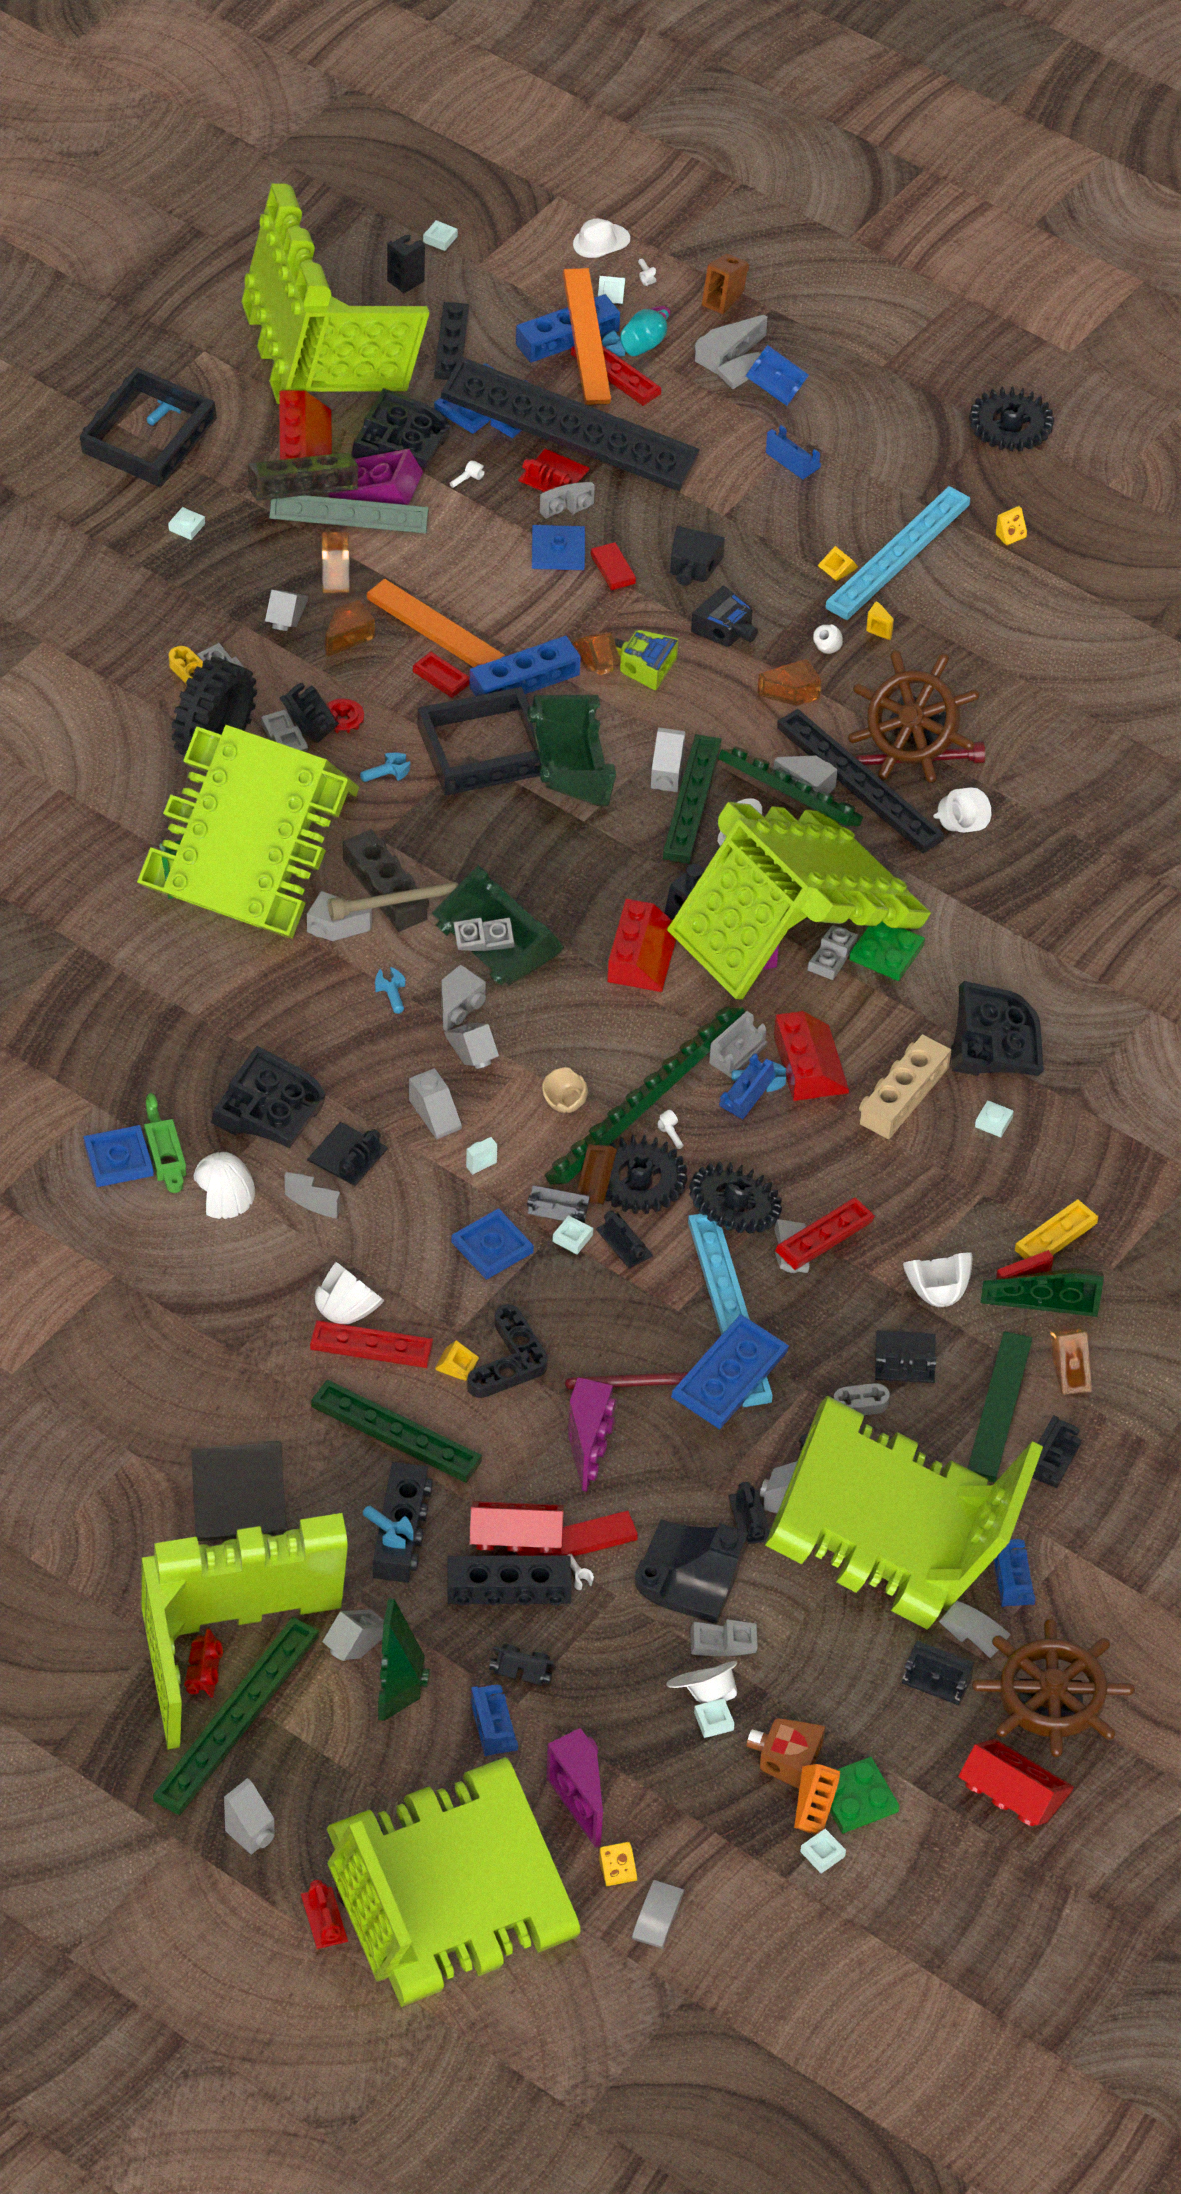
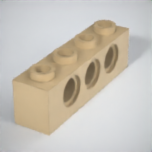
(904, 1086)

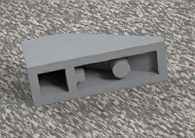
(729, 342)

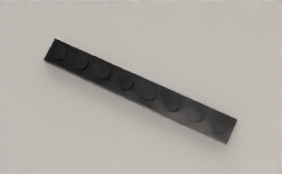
(862, 781)

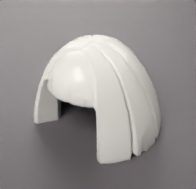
(227, 1185)
(940, 1280)
(344, 1298)

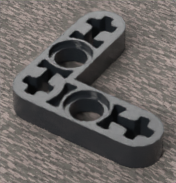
(517, 1361)

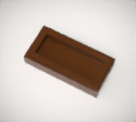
(596, 1172)

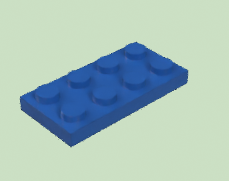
(730, 1371)

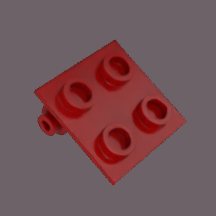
(551, 471)

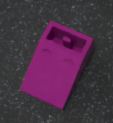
(589, 1422)

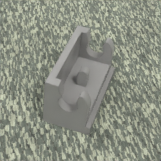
(737, 1044)

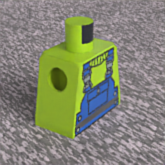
(647, 657)

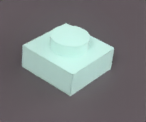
(440, 235)
(613, 288)
(186, 523)
(994, 1118)
(481, 1155)
(572, 1234)
(714, 1718)
(823, 1851)

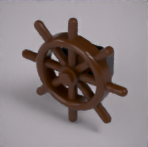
(928, 725)
(1051, 1700)

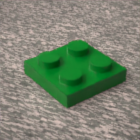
(887, 950)
(861, 1796)

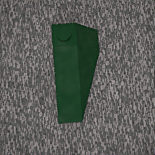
(1054, 1291)
(402, 1664)

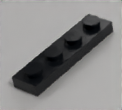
(451, 338)

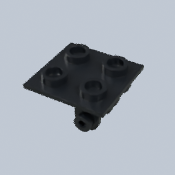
(348, 1153)
(905, 1356)

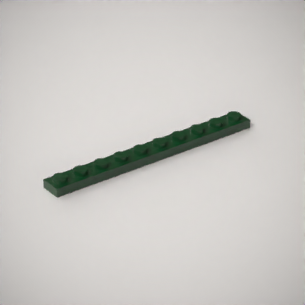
(641, 1099)

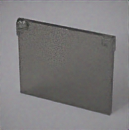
(238, 1490)

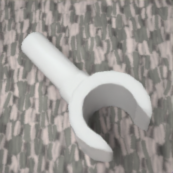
(646, 275)
(472, 469)
(666, 1123)
(580, 1574)

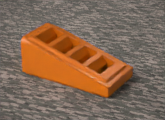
(826, 1791)

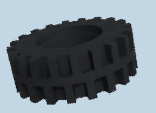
(214, 697)

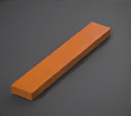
(586, 336)
(432, 624)

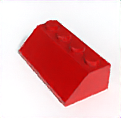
(303, 425)

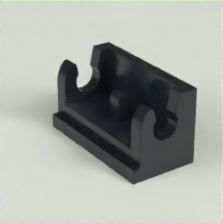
(405, 263)
(309, 712)
(1057, 1451)
(938, 1673)

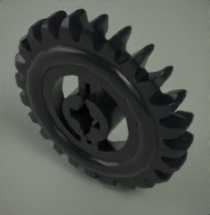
(1014, 412)
(642, 1164)
(740, 1194)

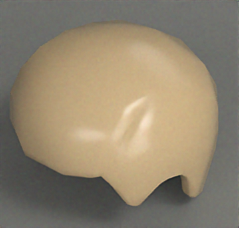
(564, 1090)

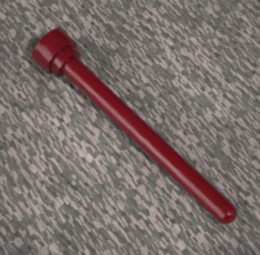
(976, 755)
(633, 1380)

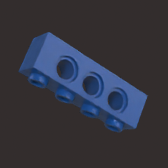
(553, 331)
(528, 669)

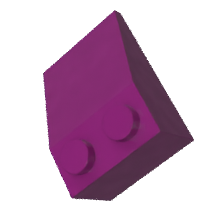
(385, 478)
(576, 1780)

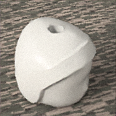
(828, 638)

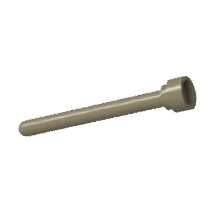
(339, 908)

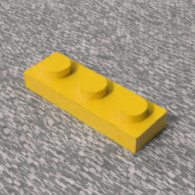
(1058, 1231)

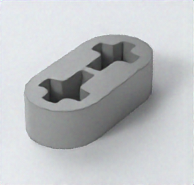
(861, 1398)

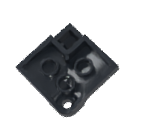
(401, 424)
(996, 1033)
(269, 1099)
(691, 1568)

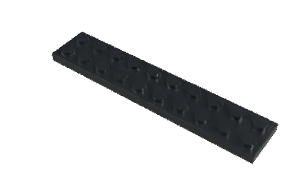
(570, 423)

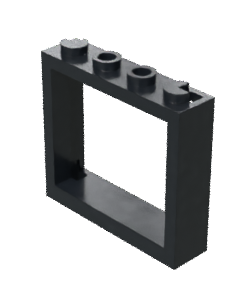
(156, 473)
(486, 772)

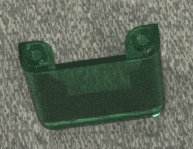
(571, 747)
(484, 899)

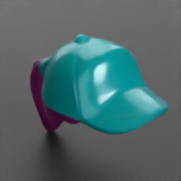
(645, 330)

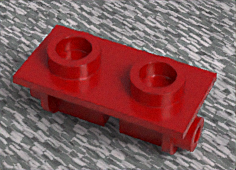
(206, 1653)
(323, 1915)

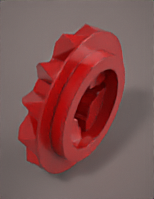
(349, 708)

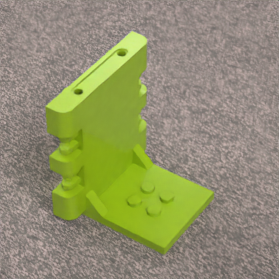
(309, 333)
(247, 828)
(775, 876)
(894, 1514)
(238, 1581)
(450, 1882)

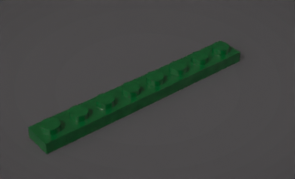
(235, 1716)

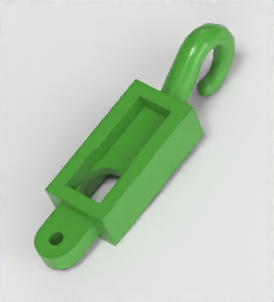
(163, 1142)

